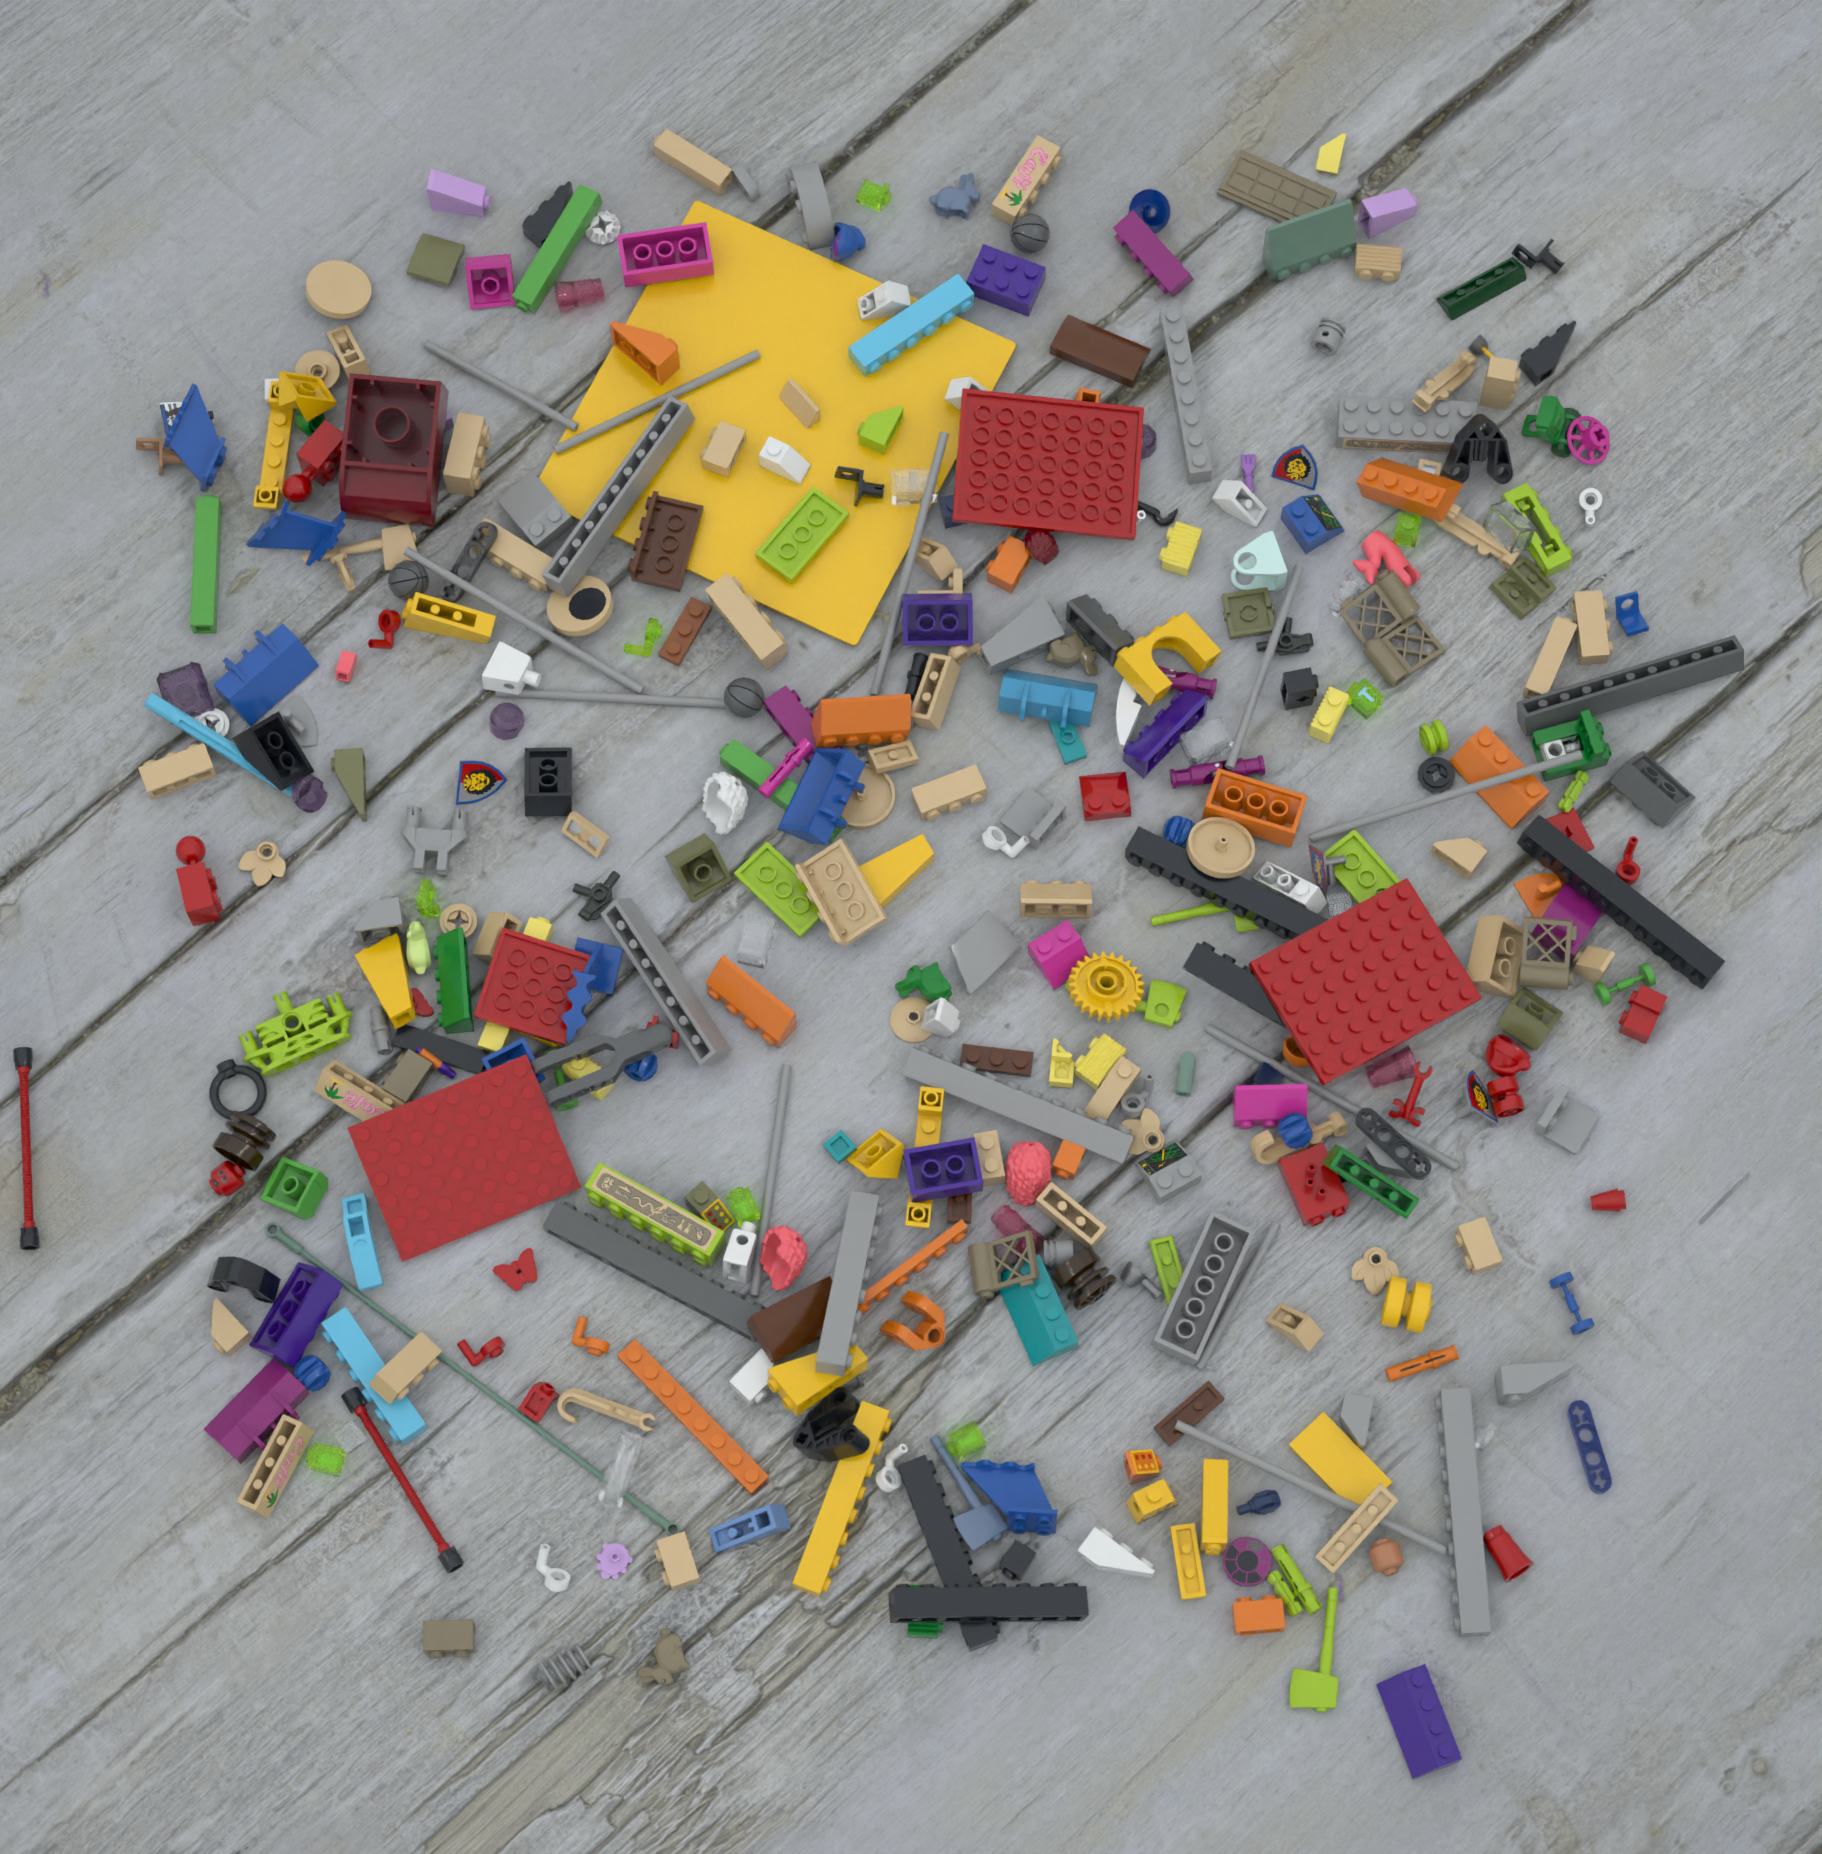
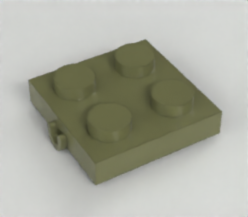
(1248, 613)

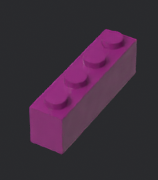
(1152, 253)
(791, 717)

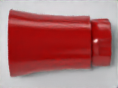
(1506, 1553)

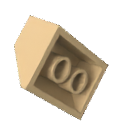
(1055, 900)
(1496, 956)

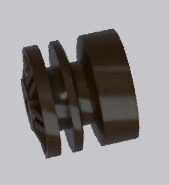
(243, 1142)
(1087, 1282)

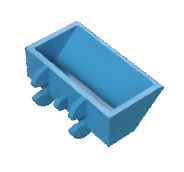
(1047, 697)

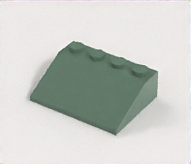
(1309, 240)

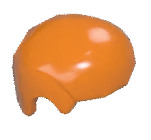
(1293, 1054)

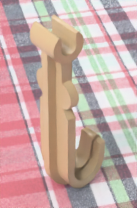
(1446, 381)
(1475, 535)
(1271, 1150)
(603, 1406)

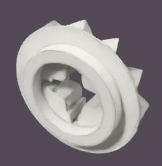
(612, 229)
(216, 716)

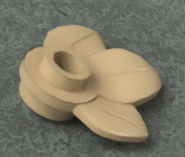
(262, 866)
(1143, 1130)
(1372, 1273)

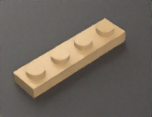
(1356, 1527)

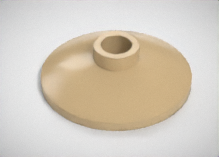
(319, 361)
(902, 1025)

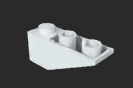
(1290, 887)
(1107, 1555)

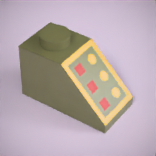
(709, 1207)

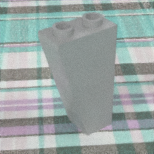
(1022, 637)

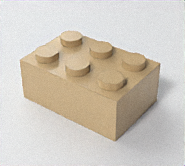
(466, 454)

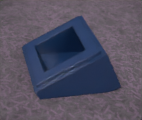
(1267, 1076)

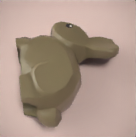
(1071, 651)
(669, 1660)

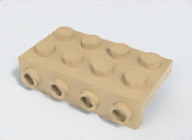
(840, 893)

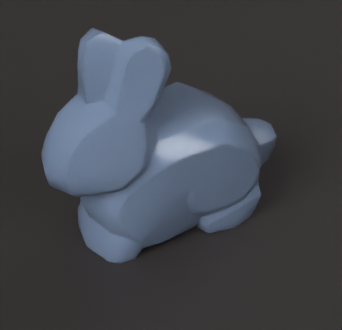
(956, 200)

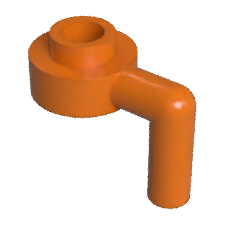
(594, 1345)

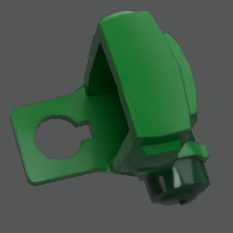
(1552, 425)

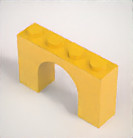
(1177, 634)

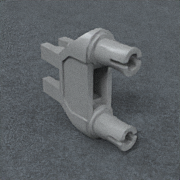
(434, 842)

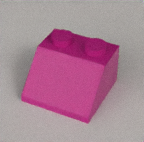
(490, 281)
(1057, 953)

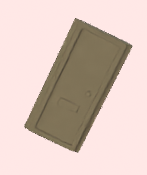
(1272, 189)

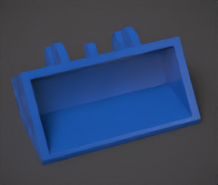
(265, 674)
(823, 795)

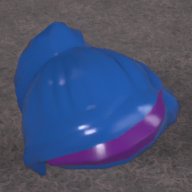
(846, 242)

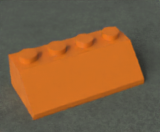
(1408, 488)
(862, 720)
(1487, 757)
(1256, 805)
(751, 1002)

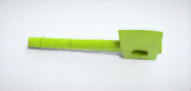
(1241, 924)
(1162, 1003)
(1319, 1689)

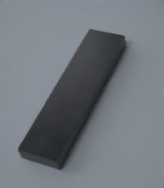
(445, 1049)

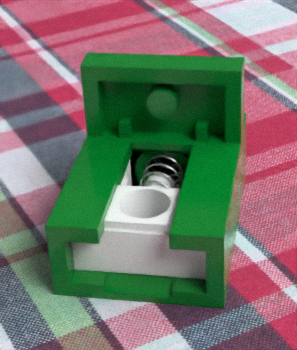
(1589, 740)

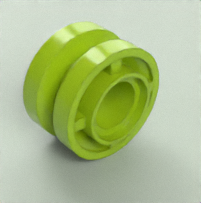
(1433, 737)

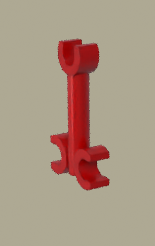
(1407, 1110)

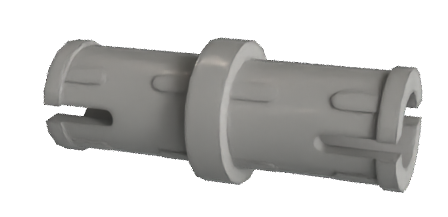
(381, 1030)

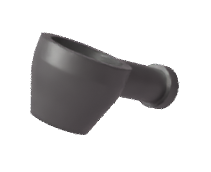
(1133, 1276)

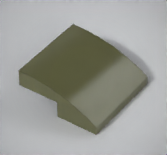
(435, 259)
(1522, 587)

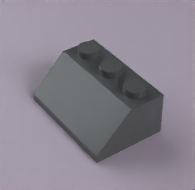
(1097, 627)
(1652, 789)

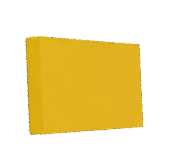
(1338, 1460)

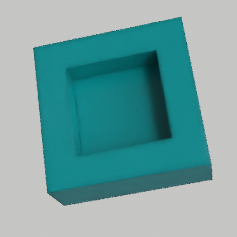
(839, 1146)

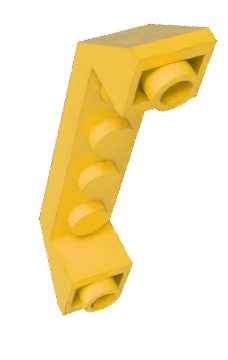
(276, 453)
(927, 1133)

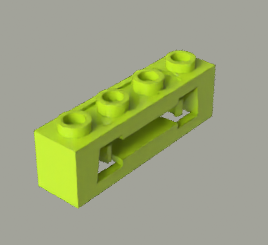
(1556, 554)

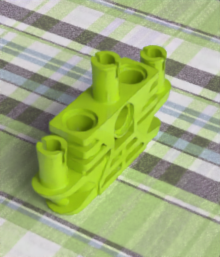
(302, 1044)

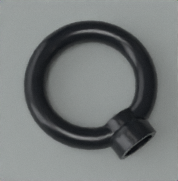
(227, 1070)

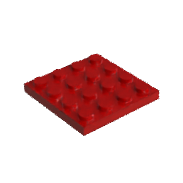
(530, 986)

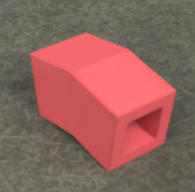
(346, 666)

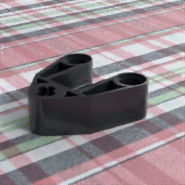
(1471, 436)
(245, 1274)
(822, 1436)

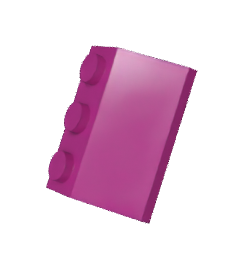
(1267, 1104)

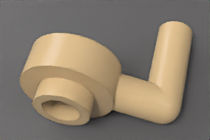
(961, 652)

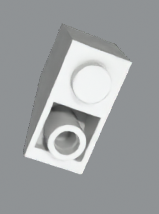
(884, 301)

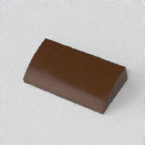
(1099, 351)
(792, 1321)

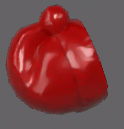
(1506, 1056)

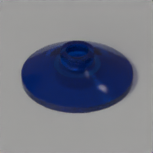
(1147, 200)

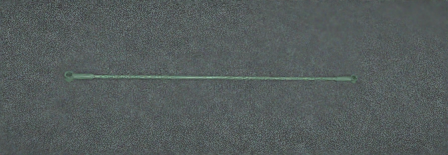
(299, 1250)

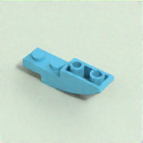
(361, 1242)

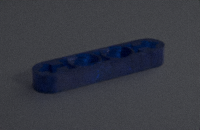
(1589, 1447)

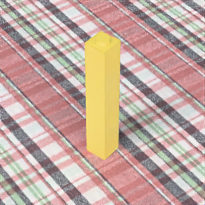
(495, 1036)

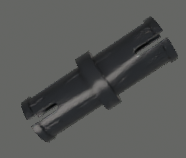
(915, 674)

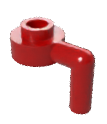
(389, 623)
(1627, 866)
(491, 1349)

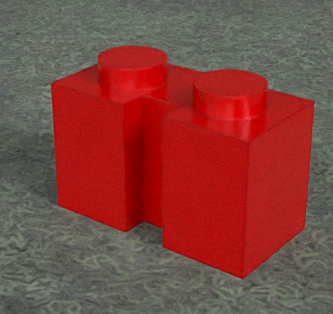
(1643, 1014)

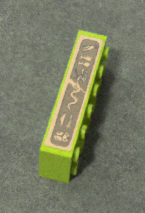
(655, 1215)

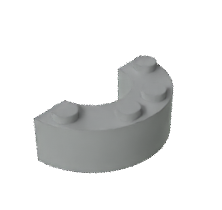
(812, 204)

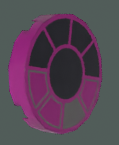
(1247, 1561)

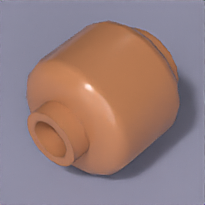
(1386, 1556)

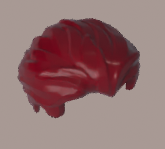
(1041, 545)

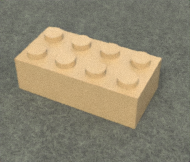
(746, 621)

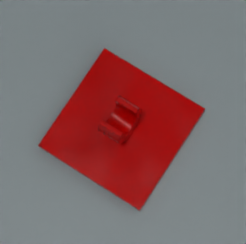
(1572, 827)

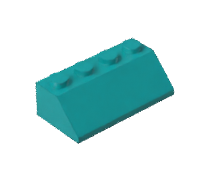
(1039, 1316)

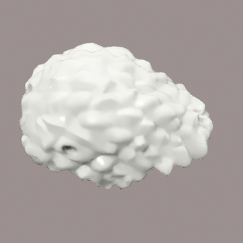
(724, 801)

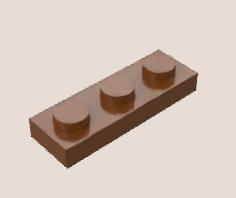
(685, 631)

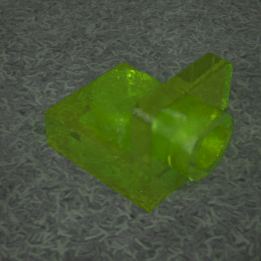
(873, 195)
(425, 896)

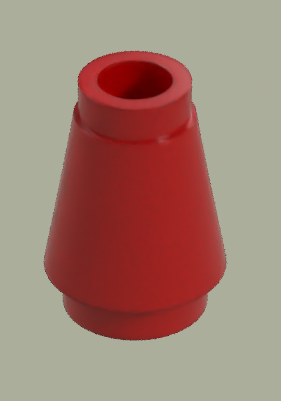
(1609, 1201)

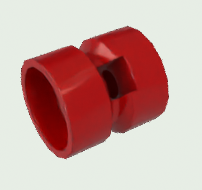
(1505, 1096)

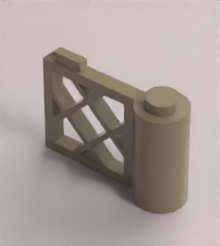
(1390, 593)
(1388, 659)
(1543, 972)
(986, 1266)

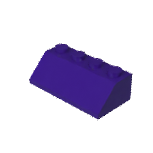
(1165, 731)
(296, 1314)
(1419, 1721)

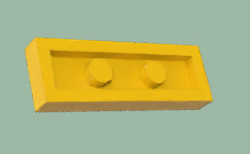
(1187, 1561)

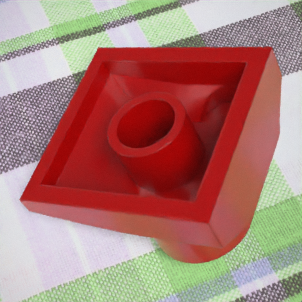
(1105, 796)

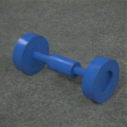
(1561, 1281)

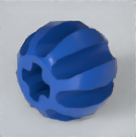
(1177, 830)
(642, 1069)
(1295, 1130)
(312, 1373)

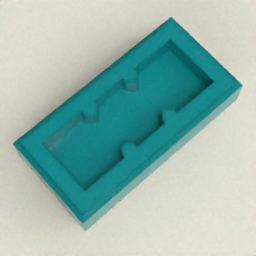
(1068, 742)

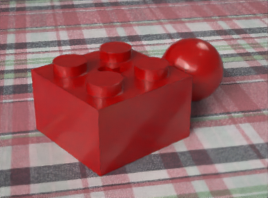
(318, 461)
(197, 882)

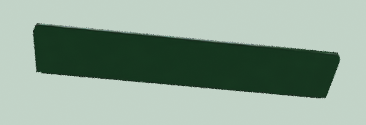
(1482, 288)

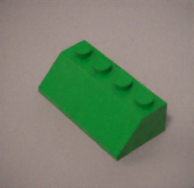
(454, 982)

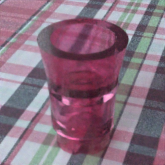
(578, 293)
(1392, 1068)
(1010, 1222)

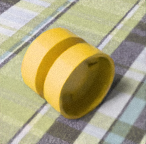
(1414, 1305)

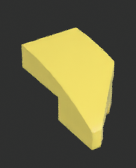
(1330, 155)
(1061, 1067)

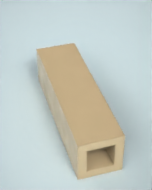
(692, 162)
(1550, 657)

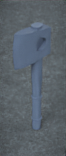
(982, 1522)

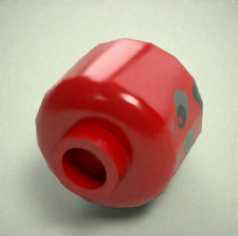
(227, 1178)

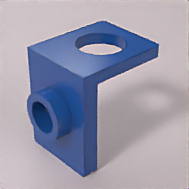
(1630, 618)

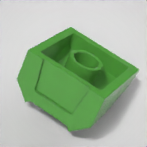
(295, 1188)

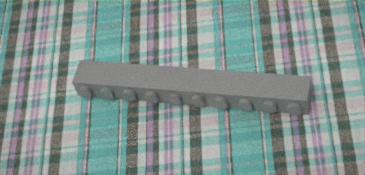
(618, 496)
(1019, 1105)
(1463, 1512)

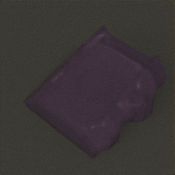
(186, 689)

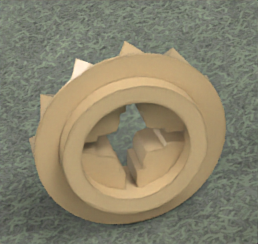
(451, 914)

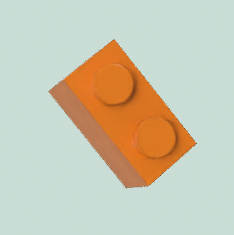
(1009, 564)
(1258, 1615)

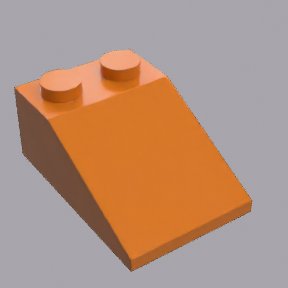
(647, 349)

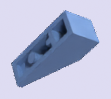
(750, 1527)

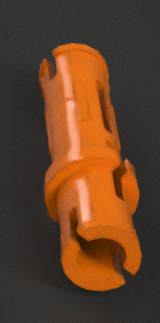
(1449, 1354)

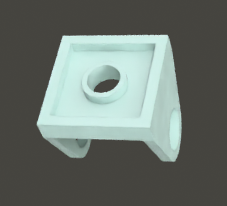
(1264, 565)

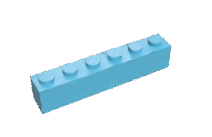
(911, 325)
(364, 1365)

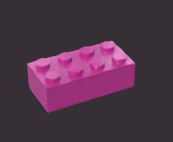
(665, 254)

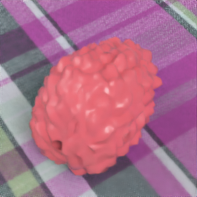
(1027, 1172)
(783, 1256)

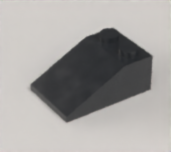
(274, 751)
(548, 781)

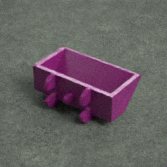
(257, 1411)

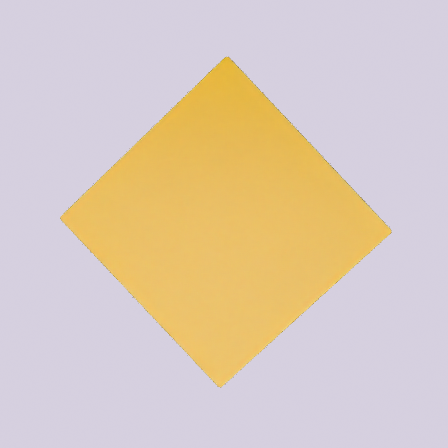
(801, 321)

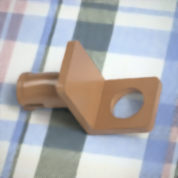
(165, 456)

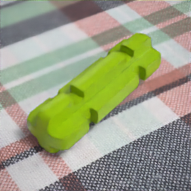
(1573, 791)
(1283, 1591)

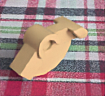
(344, 572)

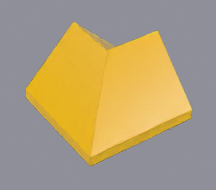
(304, 393)
(878, 1156)

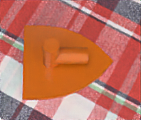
(1539, 891)

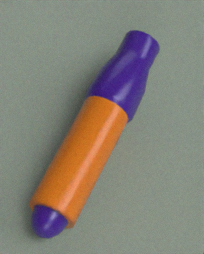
(438, 1065)

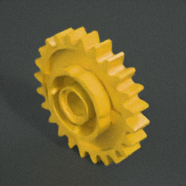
(1088, 991)

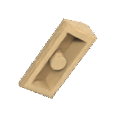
(800, 403)

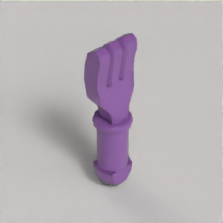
(1248, 467)

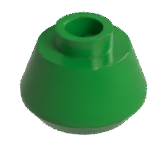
(311, 426)

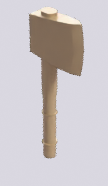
(393, 542)

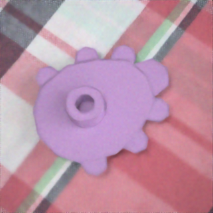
(613, 1560)

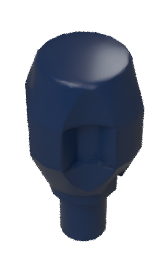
(1261, 1503)

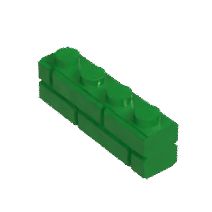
(1370, 1181)

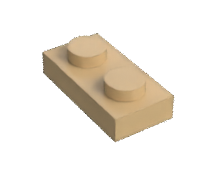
(892, 757)

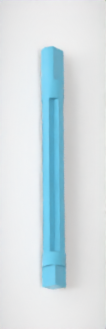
(203, 734)

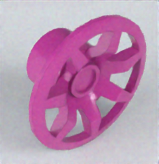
(1591, 438)

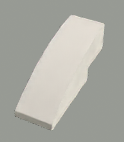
(1126, 714)

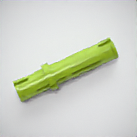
(1293, 1574)

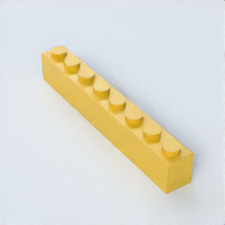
(840, 1504)

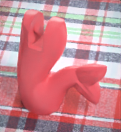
(1378, 546)

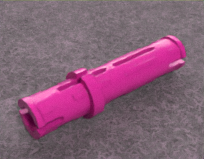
(791, 761)

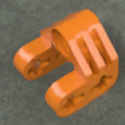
(918, 1339)

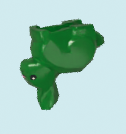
(928, 981)

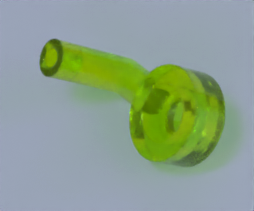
(652, 632)

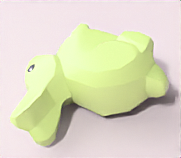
(418, 948)

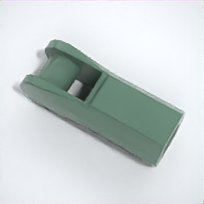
(1185, 1074)

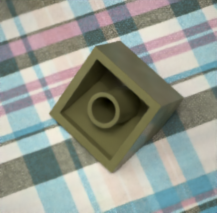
(698, 867)
(1529, 1019)

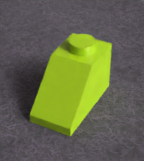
(880, 429)

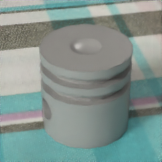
(1328, 333)
(1057, 1252)

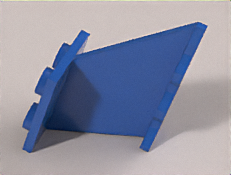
(196, 440)
(298, 532)
(598, 975)
(1016, 1493)

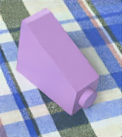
(456, 195)
(1386, 211)

